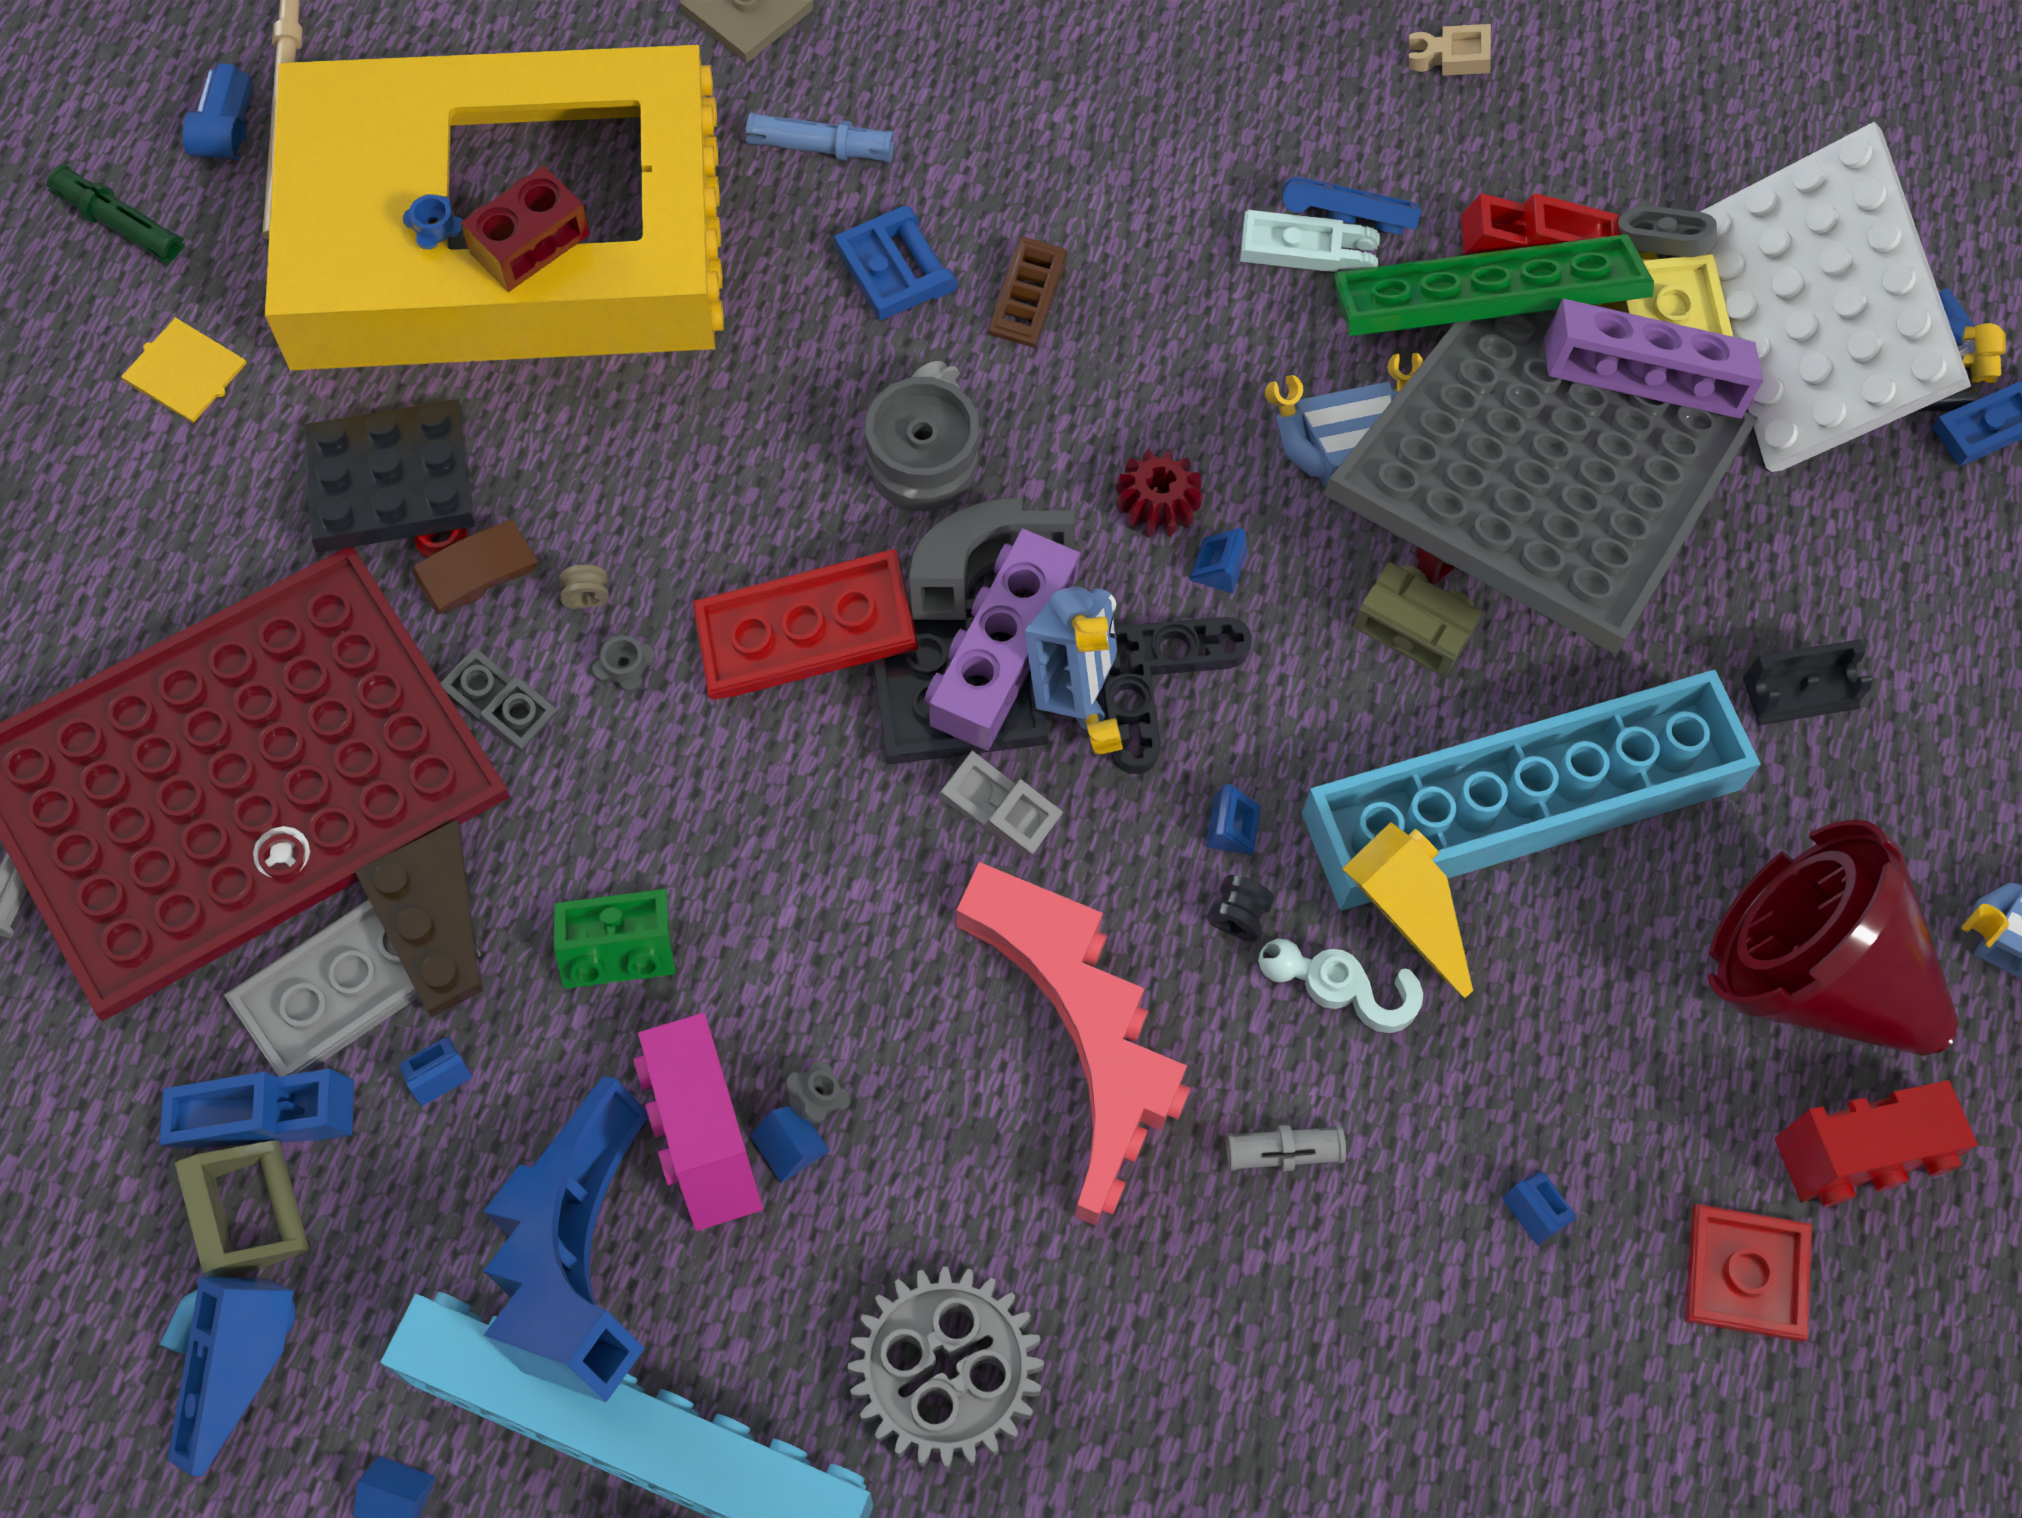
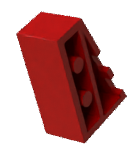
(1875, 1143)

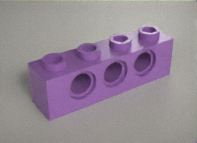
(1652, 359)
(979, 711)

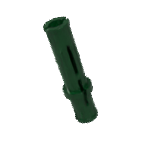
(99, 204)

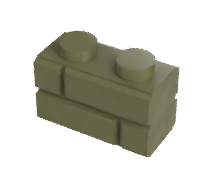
(1418, 618)

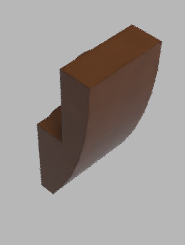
(473, 565)

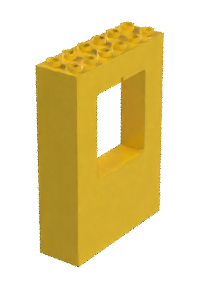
(376, 136)

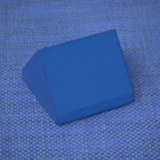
(1221, 560)
(1233, 821)
(434, 1071)
(788, 1142)
(1539, 1207)
(391, 1491)

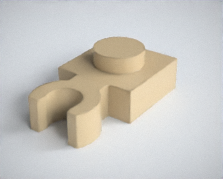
(1459, 51)

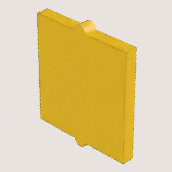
(183, 370)

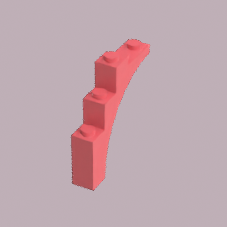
(1125, 1081)

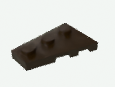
(428, 917)

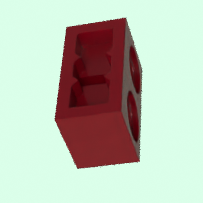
(525, 228)

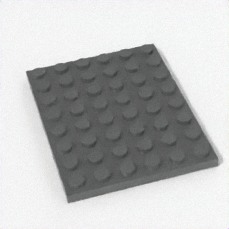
(1538, 479)

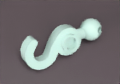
(1338, 979)

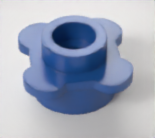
(432, 209)

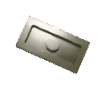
(207, 1215)

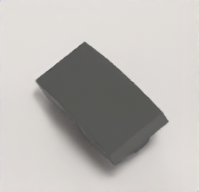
(497, 700)

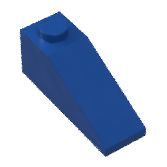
(230, 1352)

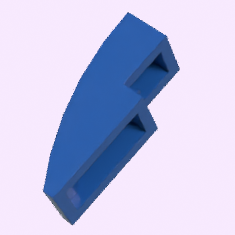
(258, 1110)

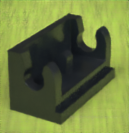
(1807, 682)

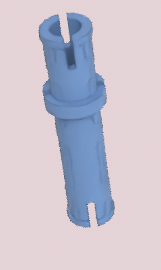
(820, 137)

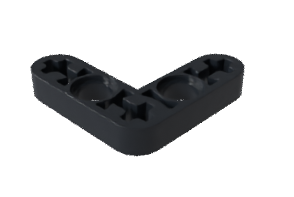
(1150, 660)

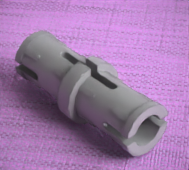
(1285, 1148)

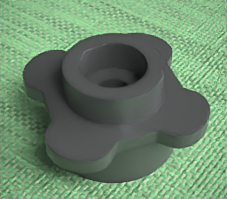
(616, 649)
(807, 1101)

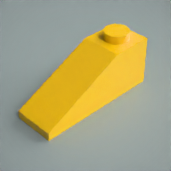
(1415, 897)

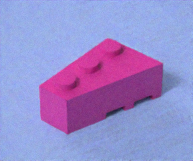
(698, 1122)

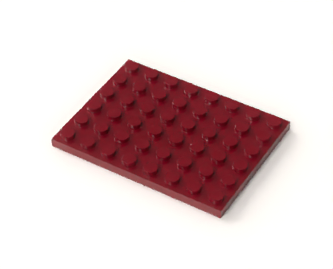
(159, 775)

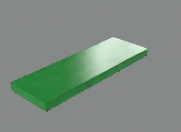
(1491, 284)

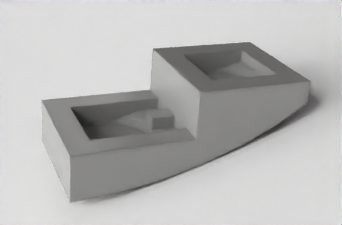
(999, 805)

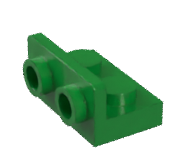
(613, 938)

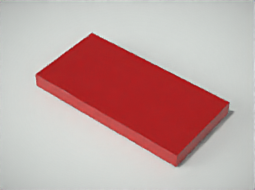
(804, 625)

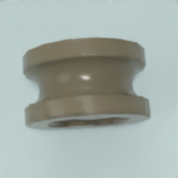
(583, 586)

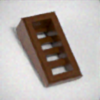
(1035, 263)

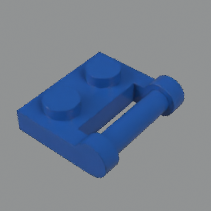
(883, 271)

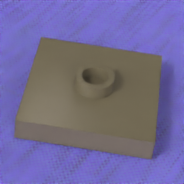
(746, 25)

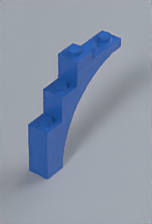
(544, 1266)

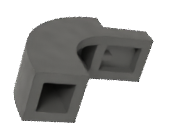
(967, 548)

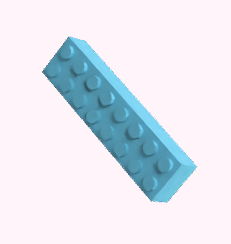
(1541, 782)
(632, 1435)

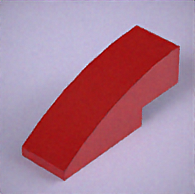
(1503, 224)

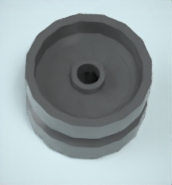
(922, 443)

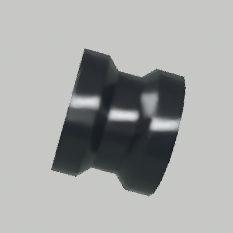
(1241, 907)

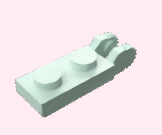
(1306, 242)

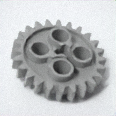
(975, 1413)

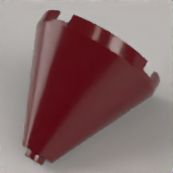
(1837, 945)

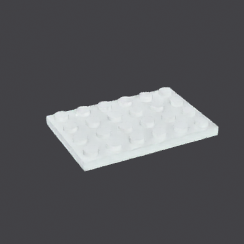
(1835, 297)

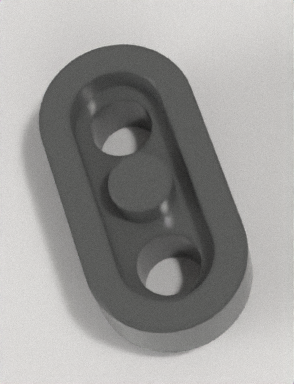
(1669, 230)

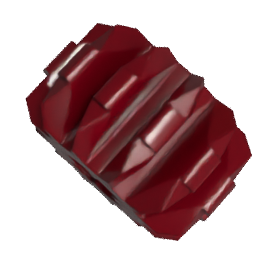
(1178, 496)

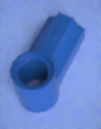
(220, 117)

